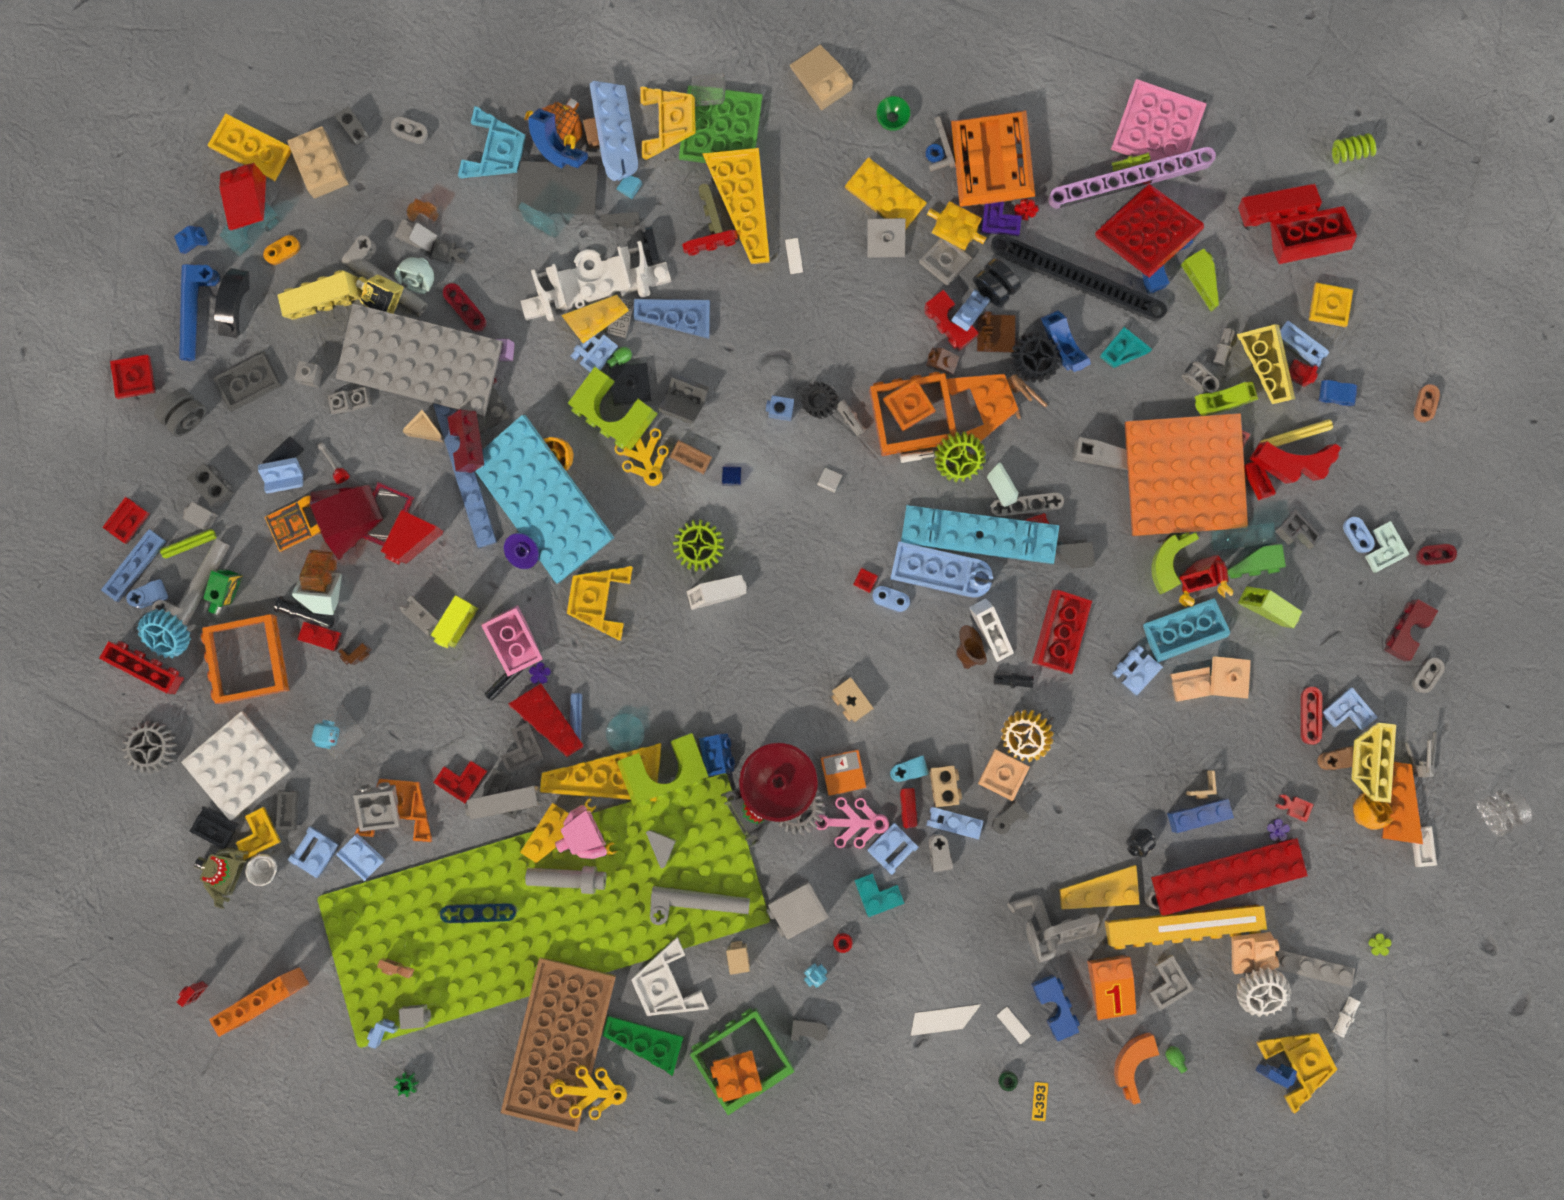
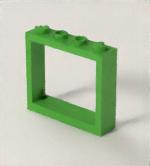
(768, 1082)

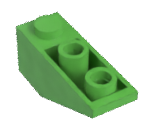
(1263, 559)

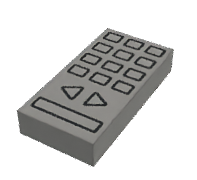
(620, 327)

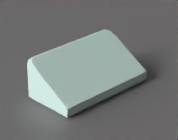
(1003, 485)

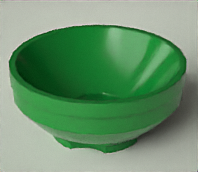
(893, 105)

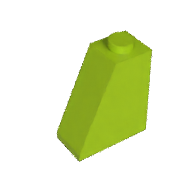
(1270, 606)

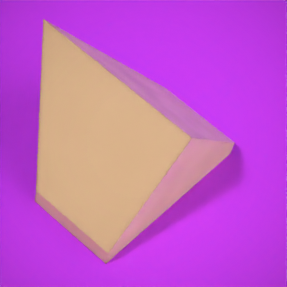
(423, 427)

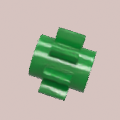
(401, 1082)

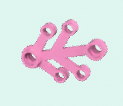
(855, 823)

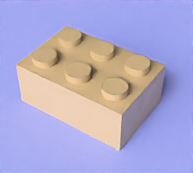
(317, 162)

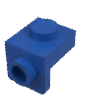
(190, 238)

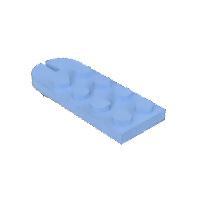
(614, 129)
(940, 570)

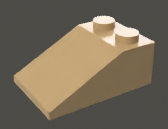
(822, 77)

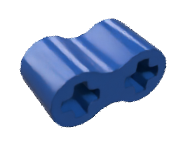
(1338, 393)

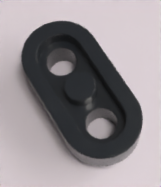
(652, 253)

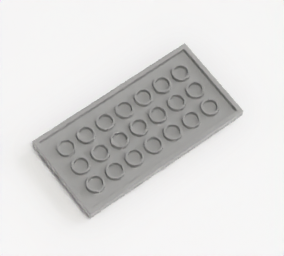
(419, 359)

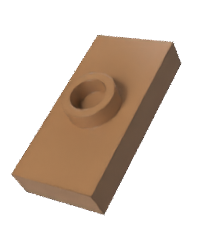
(690, 457)

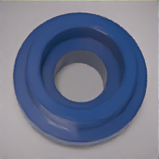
(934, 148)

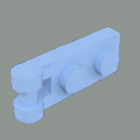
(970, 310)
(1302, 344)
(955, 823)

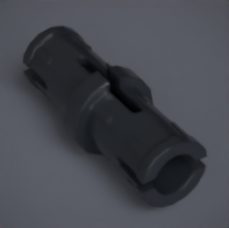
(1013, 680)

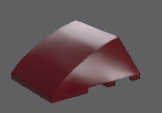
(345, 516)

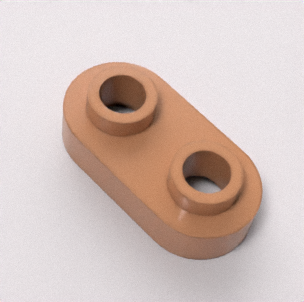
(1426, 404)

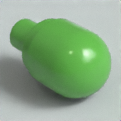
(620, 356)
(1176, 1058)

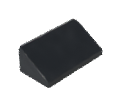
(288, 449)

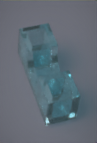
(238, 238)

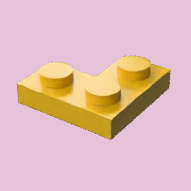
(263, 834)

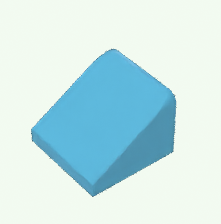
(629, 186)

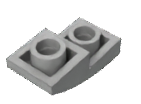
(349, 401)

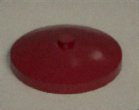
(778, 782)

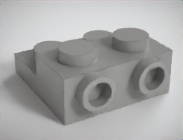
(376, 807)

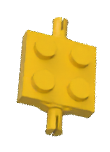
(956, 225)

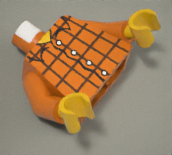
(566, 121)

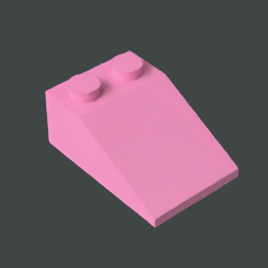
(512, 640)

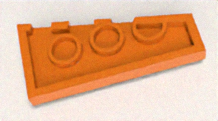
(1404, 806)

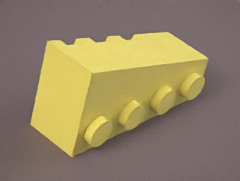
(1269, 360)

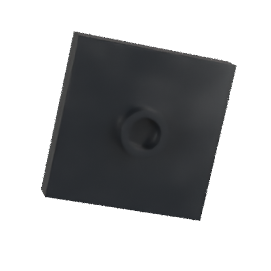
(630, 383)

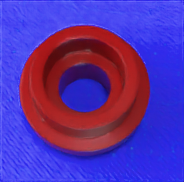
(842, 949)

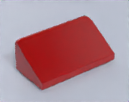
(908, 807)

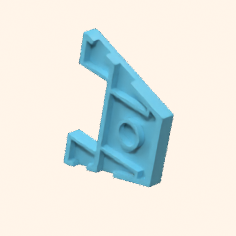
(501, 151)

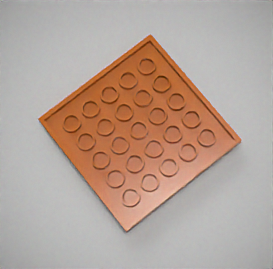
(1186, 474)

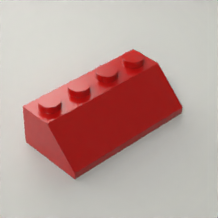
(1312, 235)

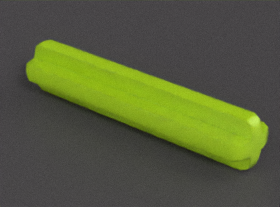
(188, 543)

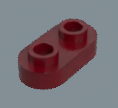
(1435, 554)

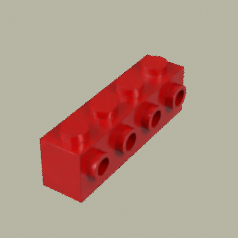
(1279, 204)
(141, 667)

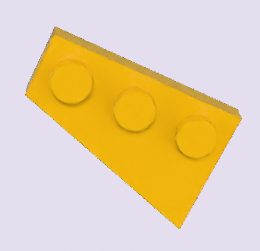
(595, 317)
(546, 834)

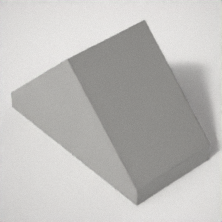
(661, 846)

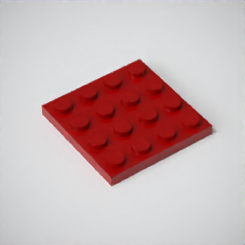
(1149, 230)

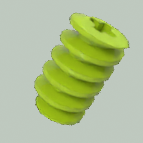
(1358, 146)

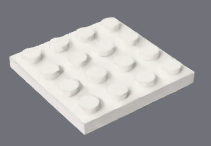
(236, 766)

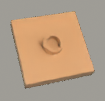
(1230, 677)
(1003, 775)

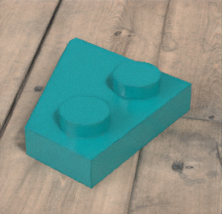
(1124, 349)

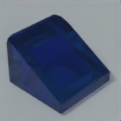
(731, 476)

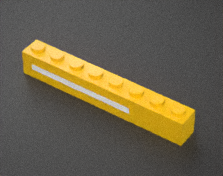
(1185, 925)

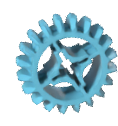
(164, 633)

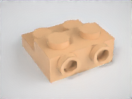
(1254, 952)

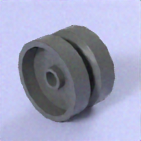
(180, 412)

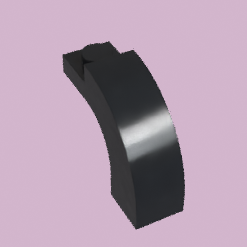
(228, 301)

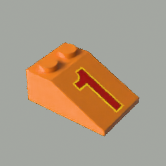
(1112, 986)

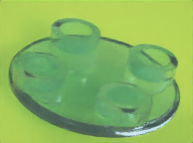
(625, 733)

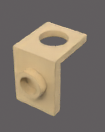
(1202, 794)

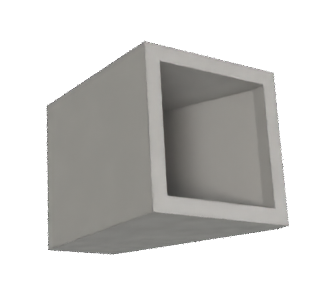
(797, 910)

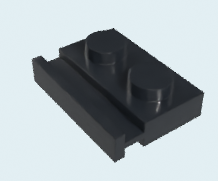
(214, 827)

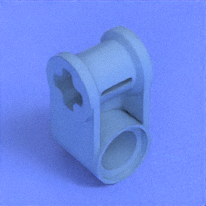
(149, 594)

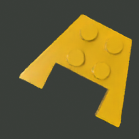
(675, 119)
(590, 597)
(1308, 1057)

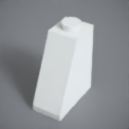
(716, 591)

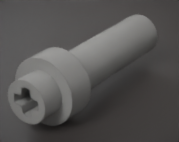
(587, 880)

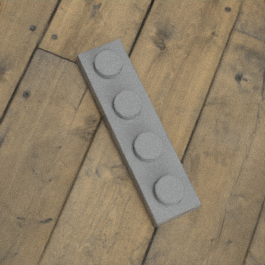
(1315, 968)

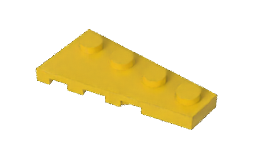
(1111, 889)

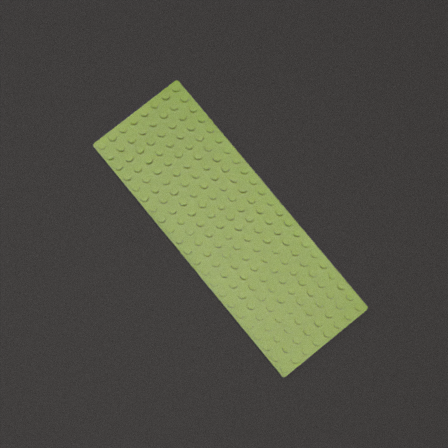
(494, 963)

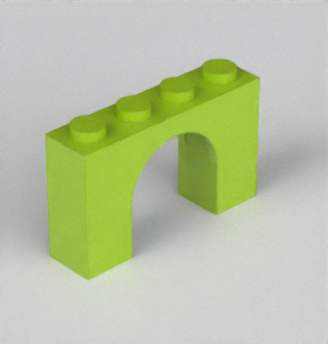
(587, 402)
(643, 788)

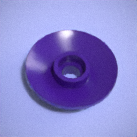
(517, 555)

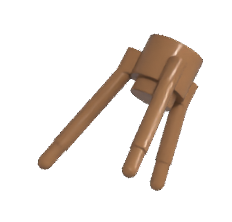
(1017, 384)

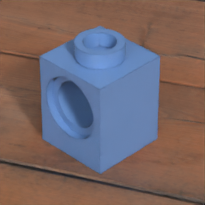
(788, 403)

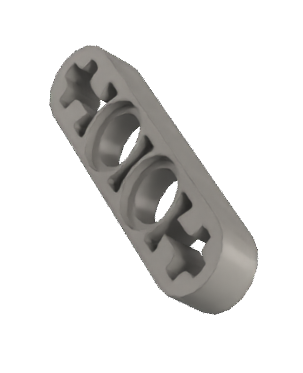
(1026, 503)

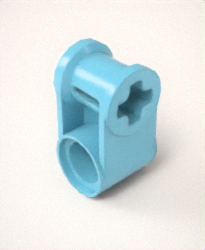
(912, 769)

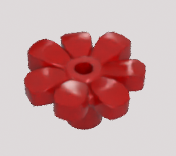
(1026, 208)

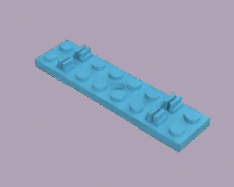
(1001, 535)

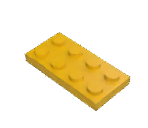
(249, 145)
(884, 193)

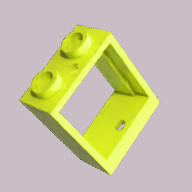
(454, 622)

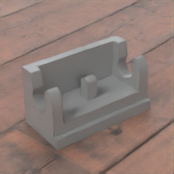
(420, 615)

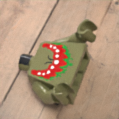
(221, 873)

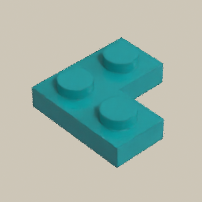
(875, 900)

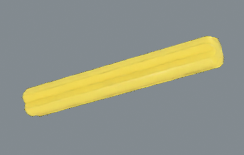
(1300, 433)

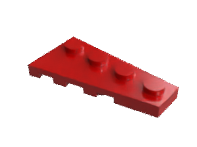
(543, 714)

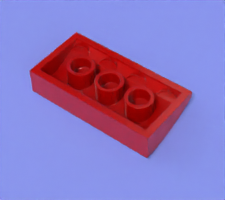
(1062, 631)

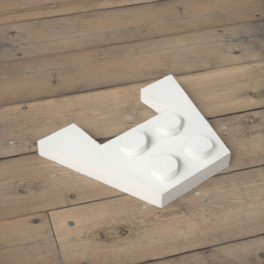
(659, 989)

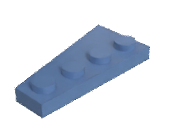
(678, 315)

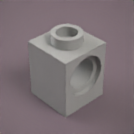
(308, 374)
(199, 516)
(414, 1016)

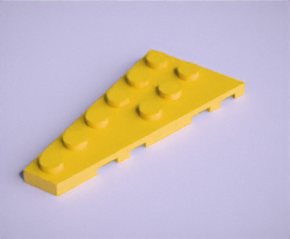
(741, 189)
(600, 776)

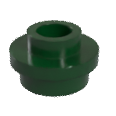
(1014, 1081)

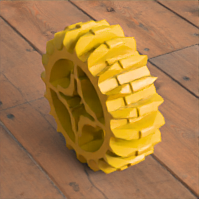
(1042, 744)

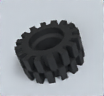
(819, 388)

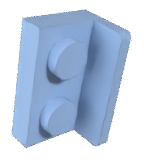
(281, 475)

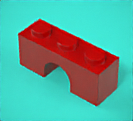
(937, 309)

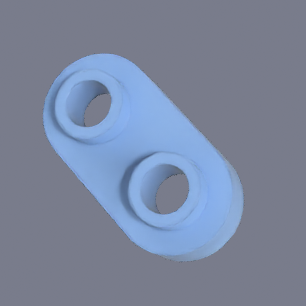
(1360, 533)
(890, 600)

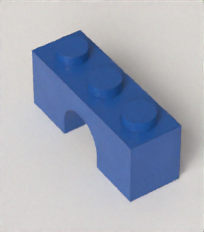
(1200, 816)
(1063, 1023)

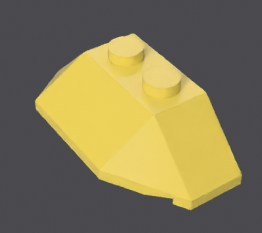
(1374, 761)

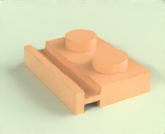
(1191, 684)

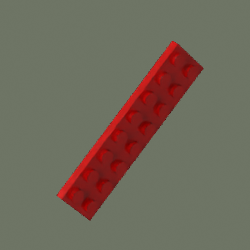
(1229, 876)

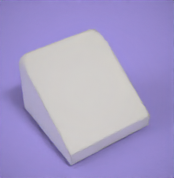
(829, 480)

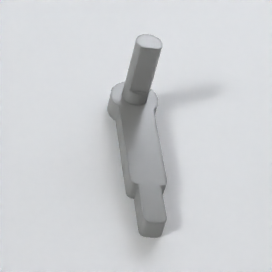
(949, 161)

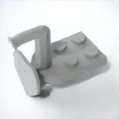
(1055, 935)

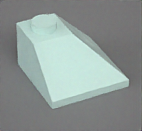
(319, 601)

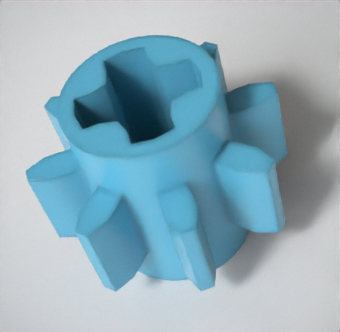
(815, 975)

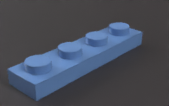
(133, 565)

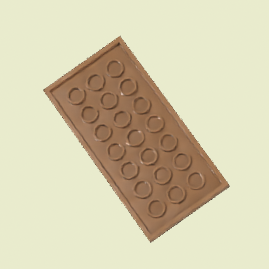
(557, 1036)

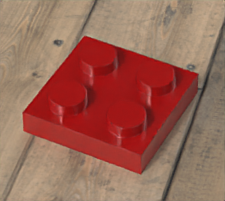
(132, 376)

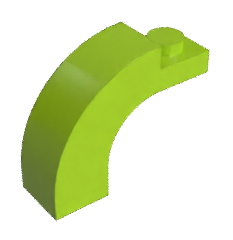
(1226, 399)
(1162, 563)

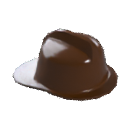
(971, 648)

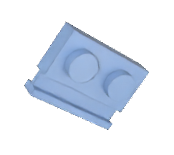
(360, 857)

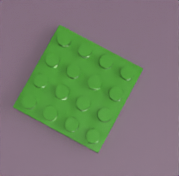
(723, 126)

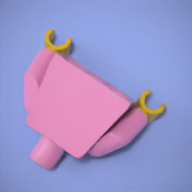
(582, 834)

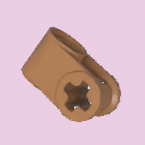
(1339, 758)

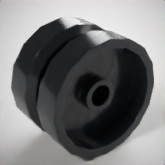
(997, 282)

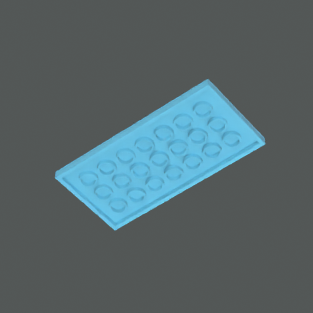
(542, 499)

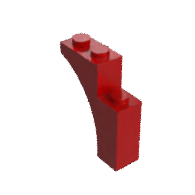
(1289, 466)

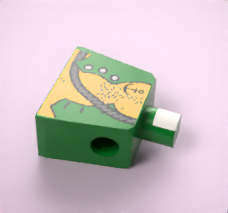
(221, 588)

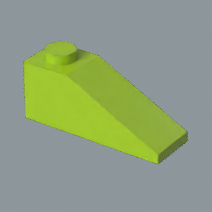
(1202, 274)

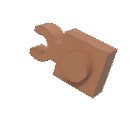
(389, 967)

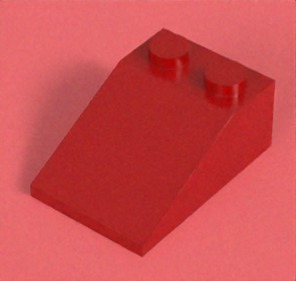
(243, 195)

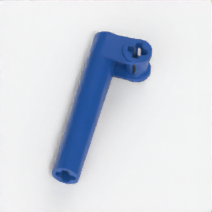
(191, 278)

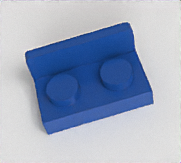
(717, 754)
(1283, 1076)

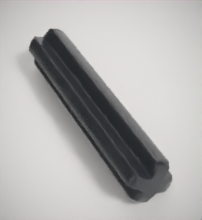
(500, 685)

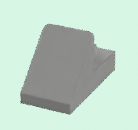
(416, 235)

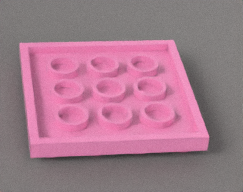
(1157, 123)

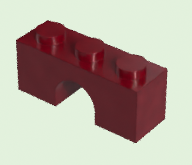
(469, 455)
(1400, 642)

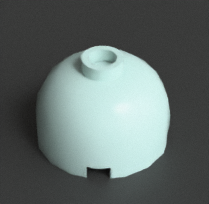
(416, 274)

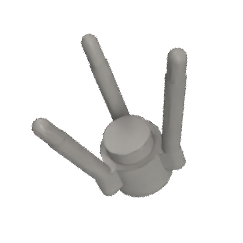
(1425, 768)

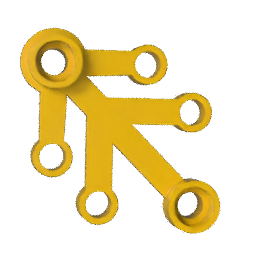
(644, 455)
(591, 1092)

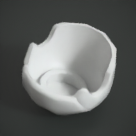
(261, 869)

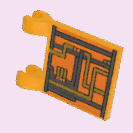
(291, 525)

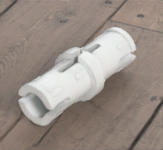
(1346, 1016)

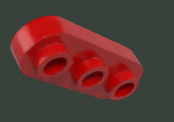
(710, 242)
(1315, 707)

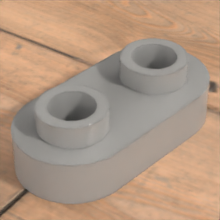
(410, 130)
(1427, 676)

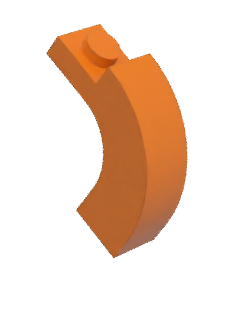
(1128, 1059)

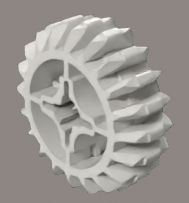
(1258, 992)

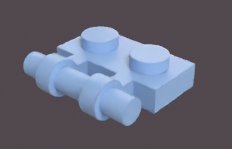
(598, 355)
(1141, 674)

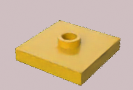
(1330, 304)

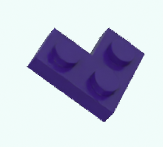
(998, 223)

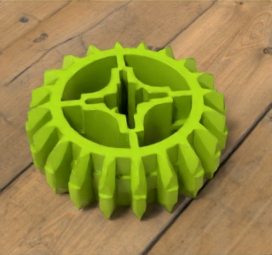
(946, 453)
(707, 546)

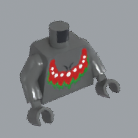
(746, 819)

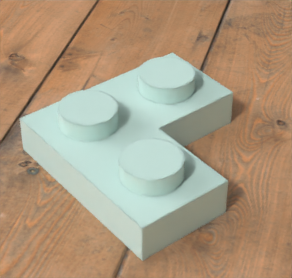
(1391, 548)

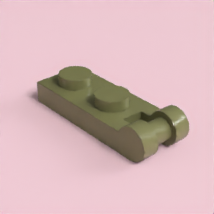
(709, 209)

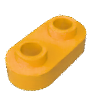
(281, 251)

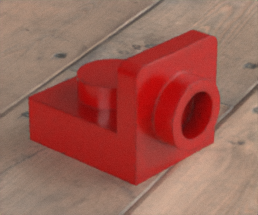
(1302, 373)

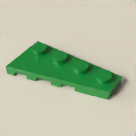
(652, 1044)

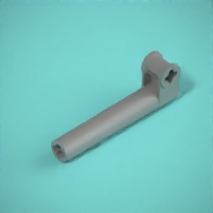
(358, 259)
(198, 585)
(664, 897)

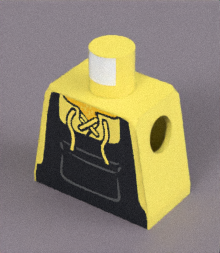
(380, 293)

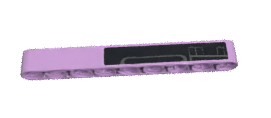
(1138, 171)

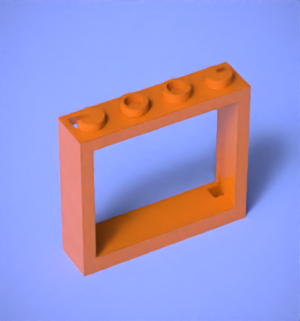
(917, 444)
(275, 651)
(258, 1001)

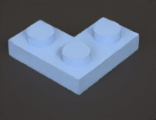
(1351, 706)

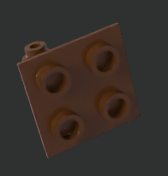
(995, 333)

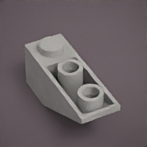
(1099, 453)

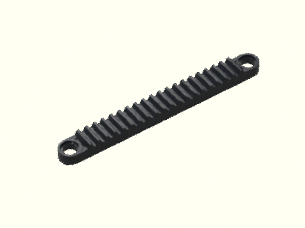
(1078, 278)

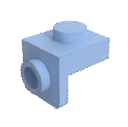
(376, 1033)

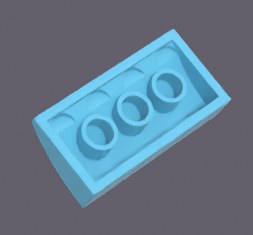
(1186, 630)

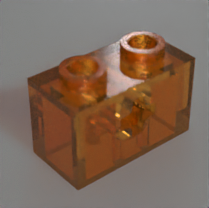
(317, 570)

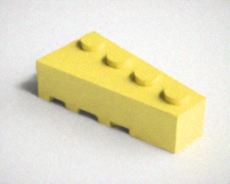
(319, 295)

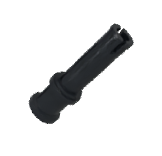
(296, 610)

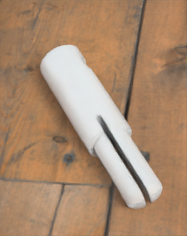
(915, 456)

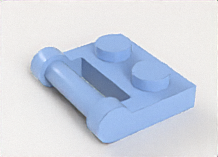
(887, 843)
(319, 855)

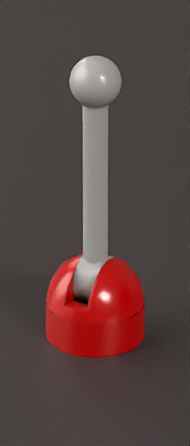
(340, 475)

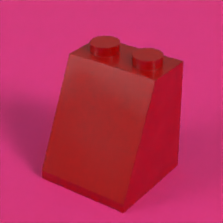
(409, 538)

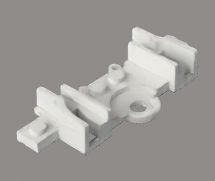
(594, 285)

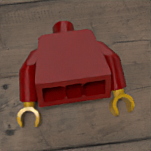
(1203, 575)

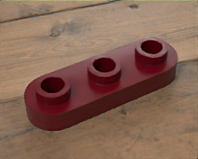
(459, 302)

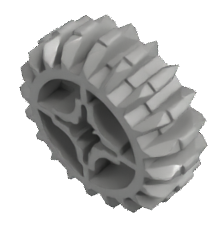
(151, 754)
(800, 825)

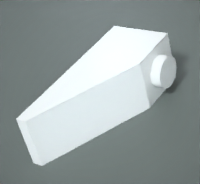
(991, 629)

